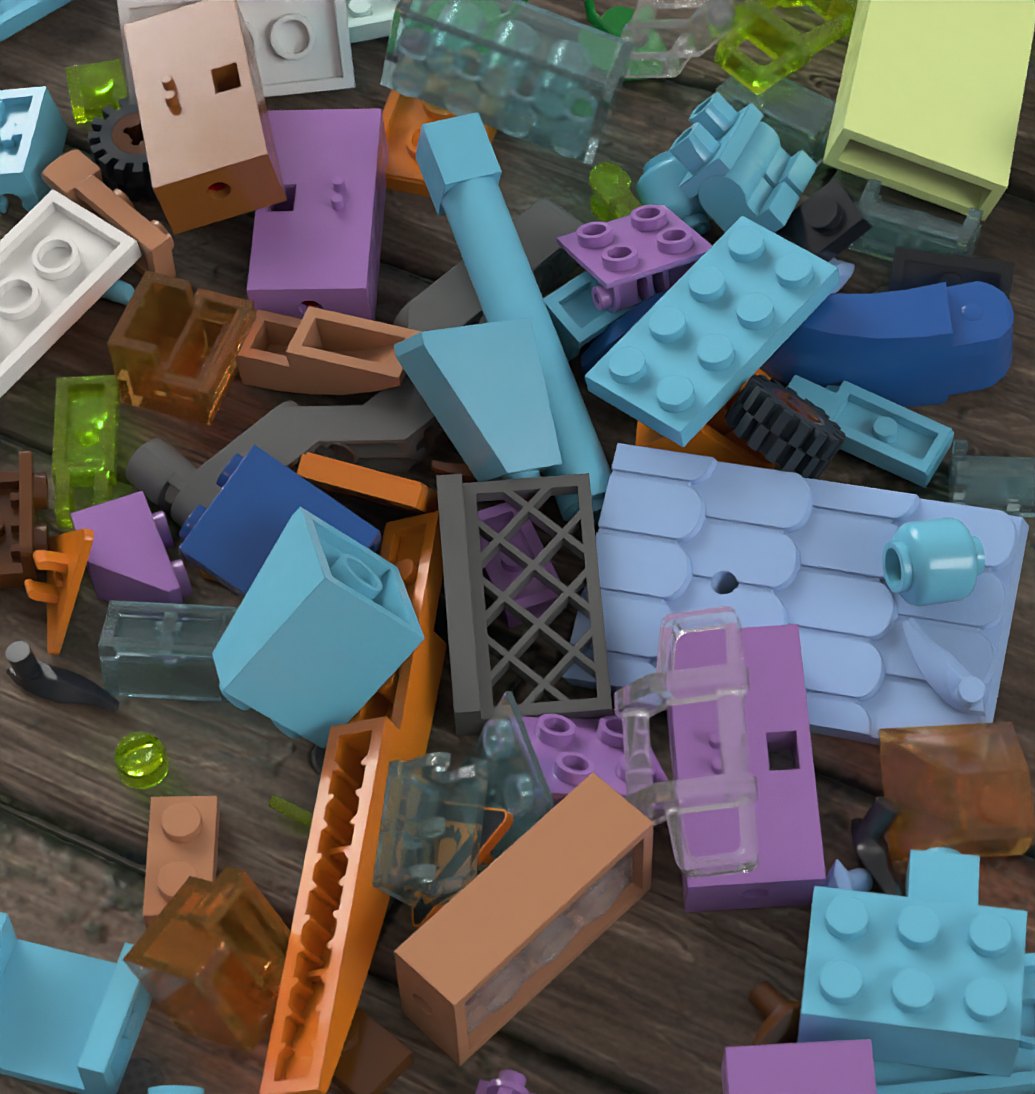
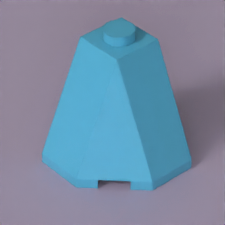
(487, 395)

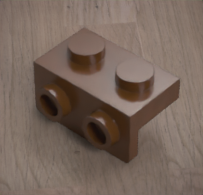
(20, 534)

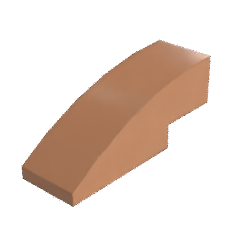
(321, 353)

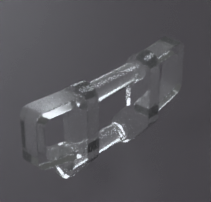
(668, 44)
(671, 687)

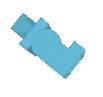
(740, 166)

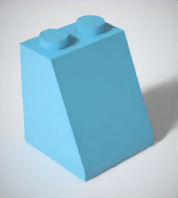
(316, 631)

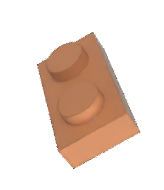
(179, 846)

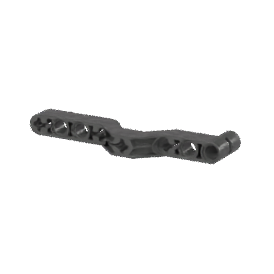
(390, 429)

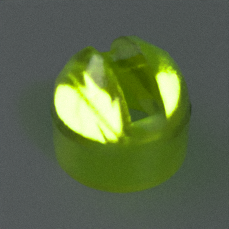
(141, 760)

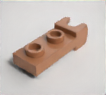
(82, 183)

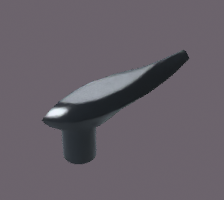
(53, 681)
(871, 845)

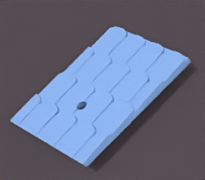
(795, 552)

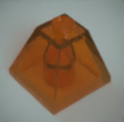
(957, 789)

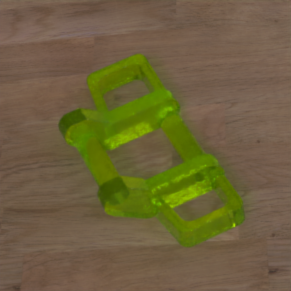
(779, 39)

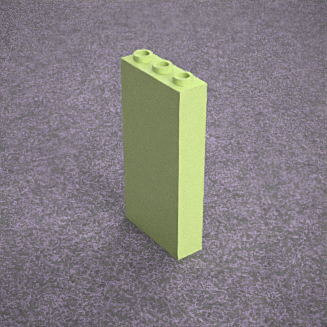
(934, 97)

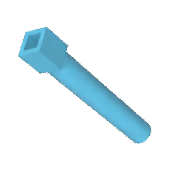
(464, 186)

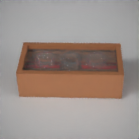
(525, 918)

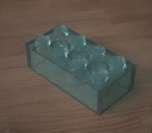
(511, 65)

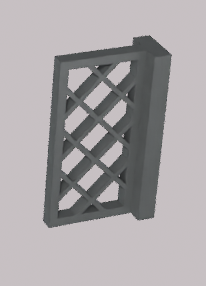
(466, 601)

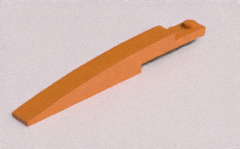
(336, 905)

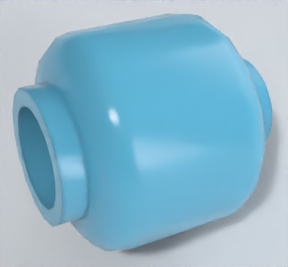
(661, 186)
(933, 561)

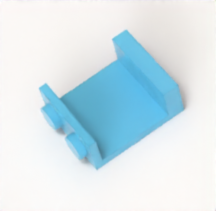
(66, 1015)

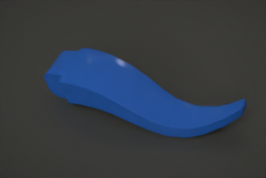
(895, 343)

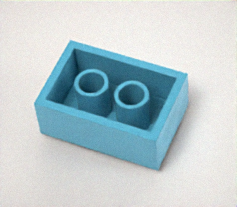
(915, 978)

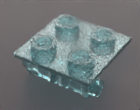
(514, 771)

